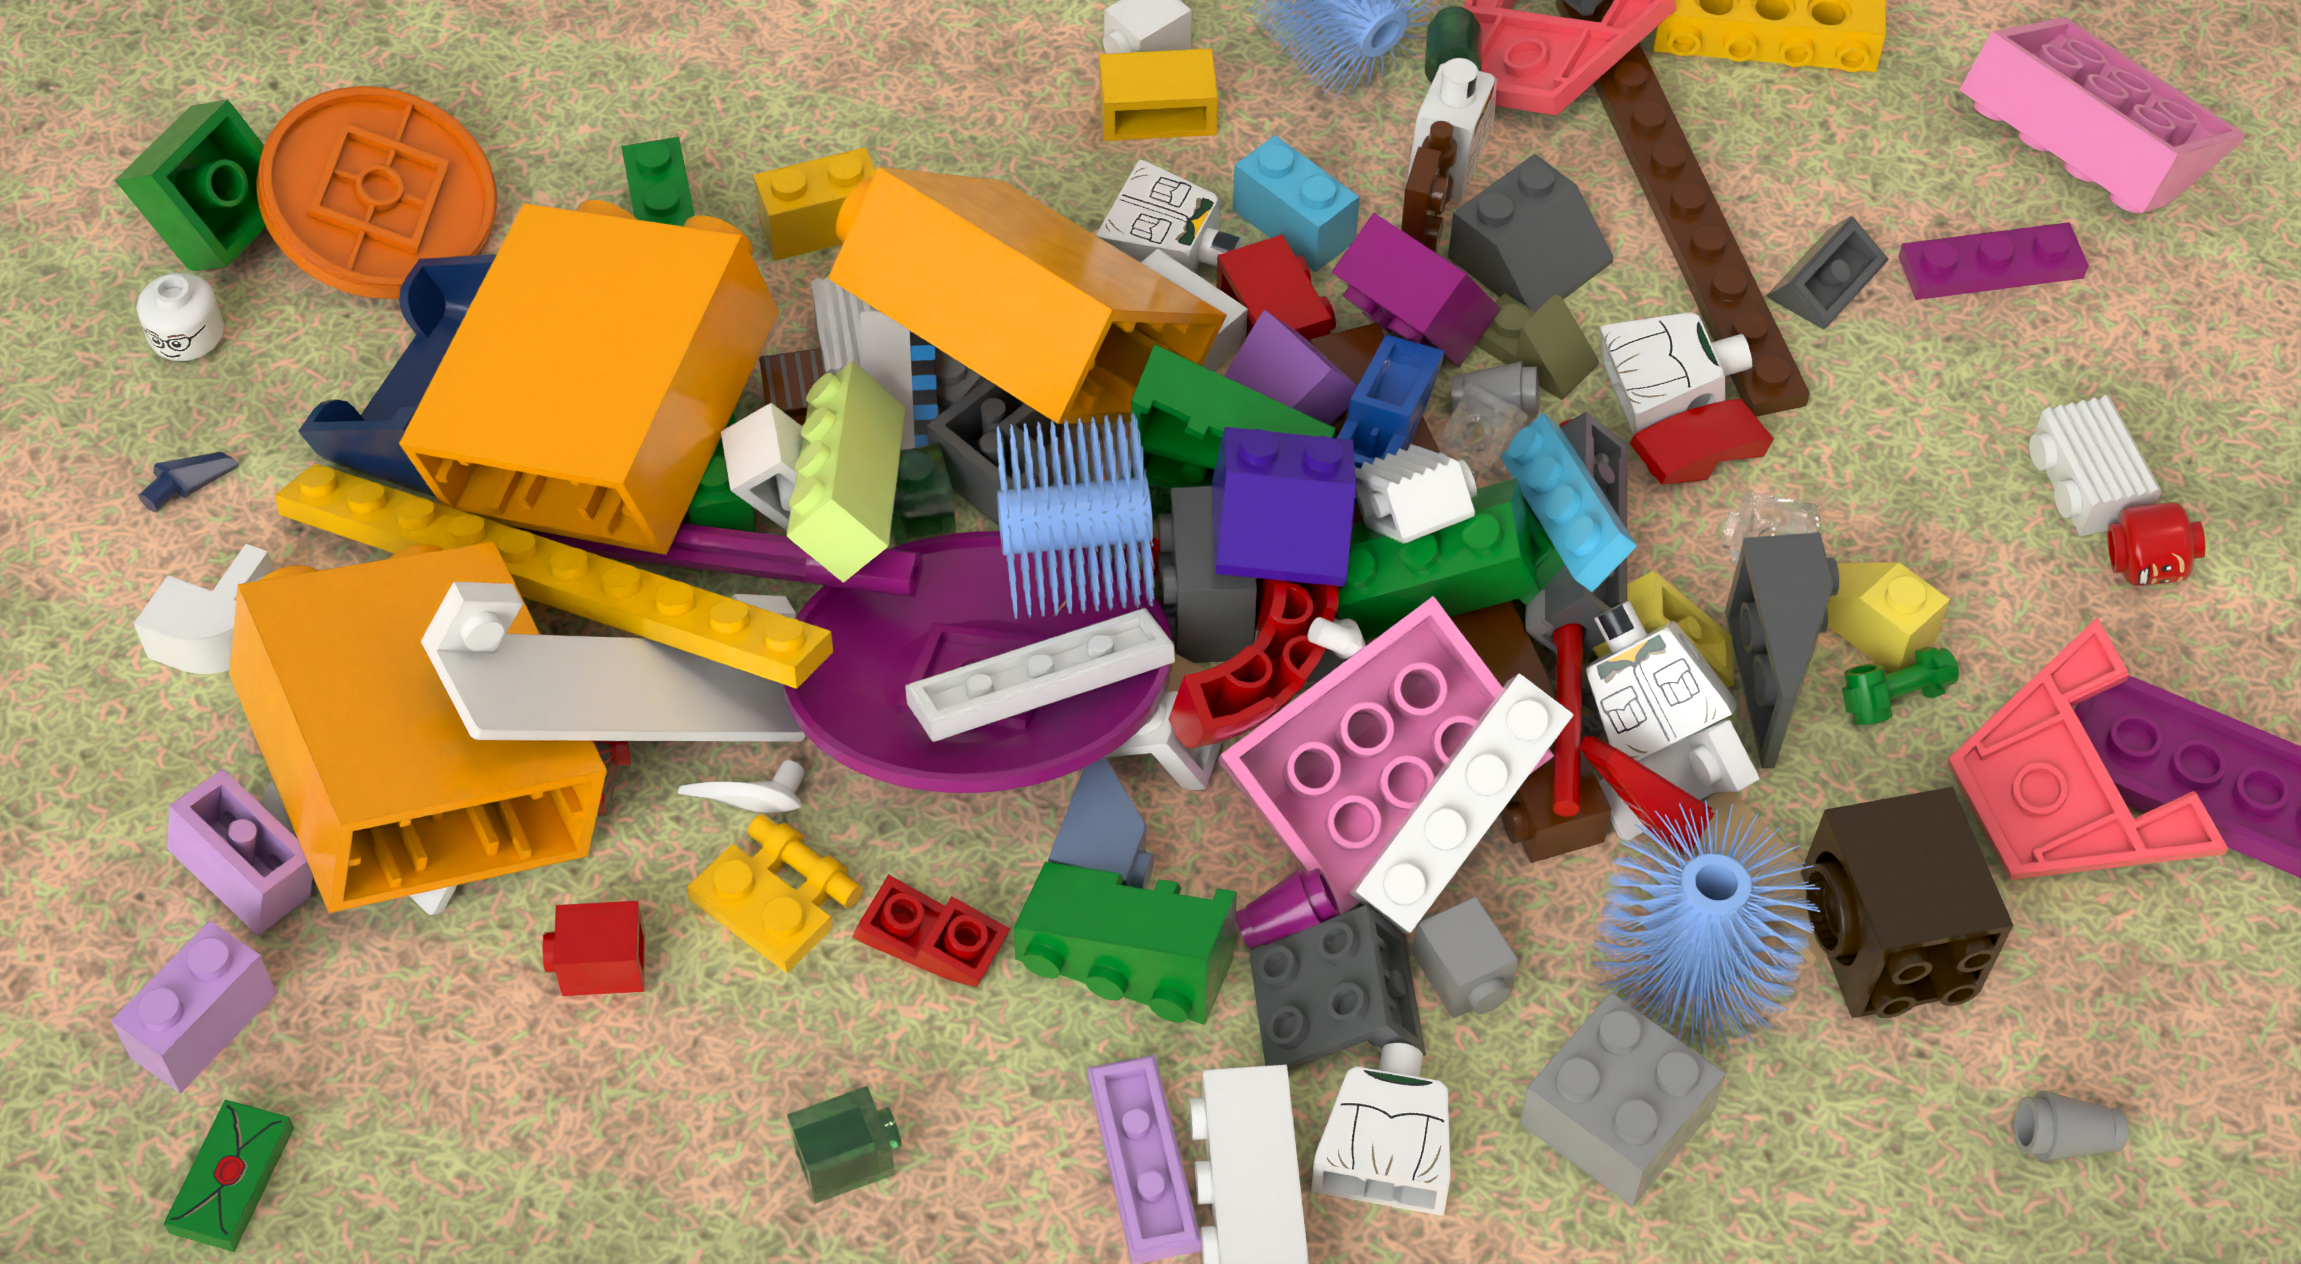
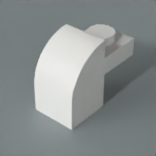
(194, 625)

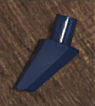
(184, 477)

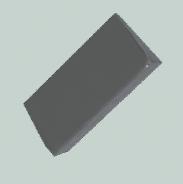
(1830, 273)

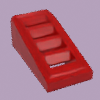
(1647, 792)

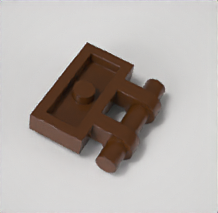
(1430, 186)

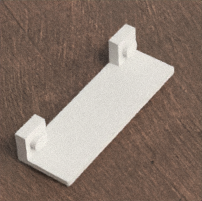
(593, 684)

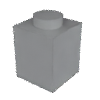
(1465, 958)

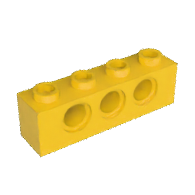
(1787, 32)

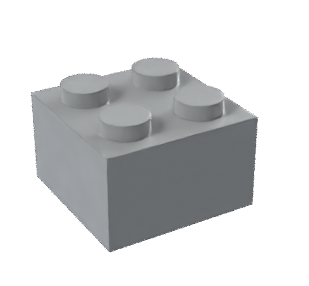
(1621, 1098)

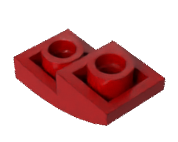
(1694, 441)
(935, 937)

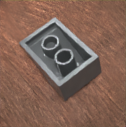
(1774, 624)

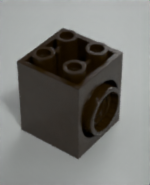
(1904, 903)

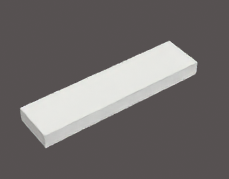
(1039, 674)

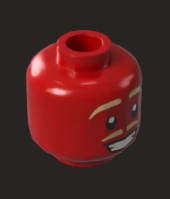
(2155, 544)

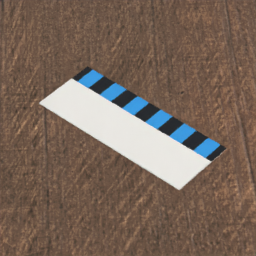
(907, 377)

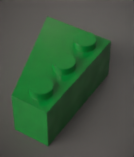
(1184, 415)
(1129, 939)

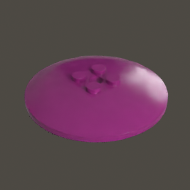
(962, 615)

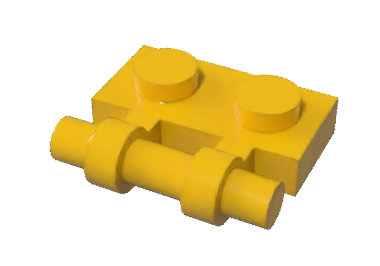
(764, 908)

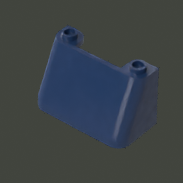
(434, 305)

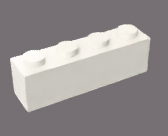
(1461, 803)
(1248, 1167)

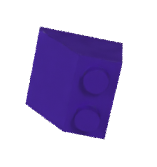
(1283, 506)

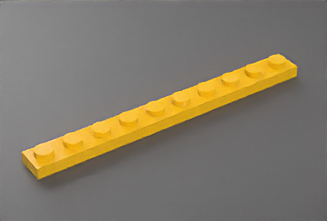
(566, 576)

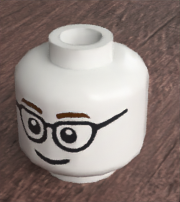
(180, 316)

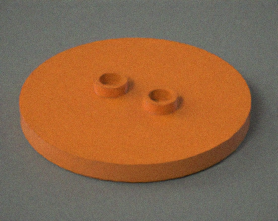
(371, 185)

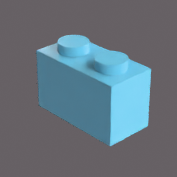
(1296, 198)

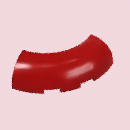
(1262, 676)

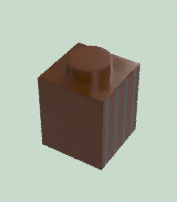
(789, 379)

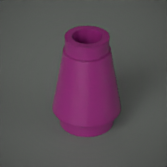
(1287, 908)

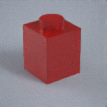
(597, 948)

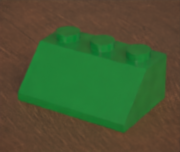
(1461, 565)

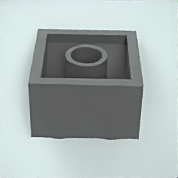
(1529, 236)

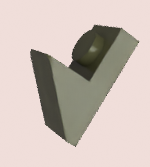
(1541, 339)

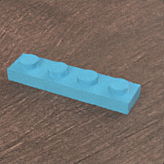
(1568, 502)

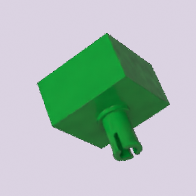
(200, 185)

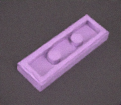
(1143, 1160)

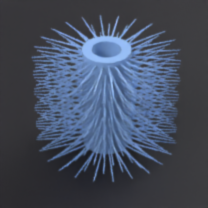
(1366, 24)
(1077, 515)
(1705, 926)

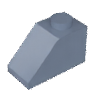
(1104, 829)

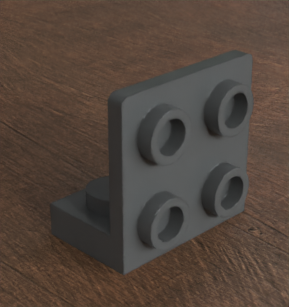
(1335, 989)

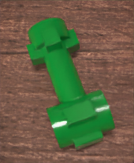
(1870, 690)

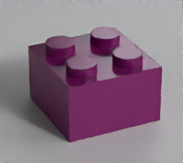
(1414, 291)

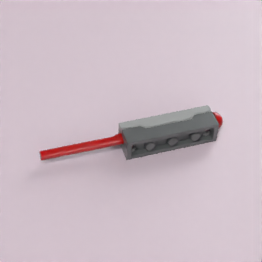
(1566, 610)

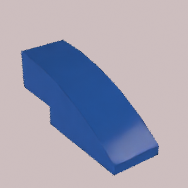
(1391, 399)

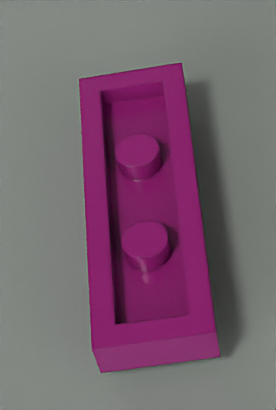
(1993, 261)

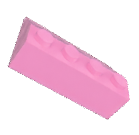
(2098, 112)
(1364, 745)

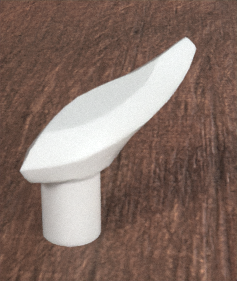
(1339, 636)
(756, 795)

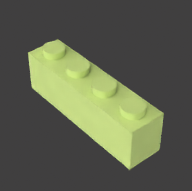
(846, 471)

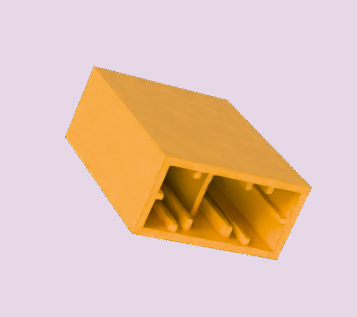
(1015, 290)
(594, 374)
(374, 750)

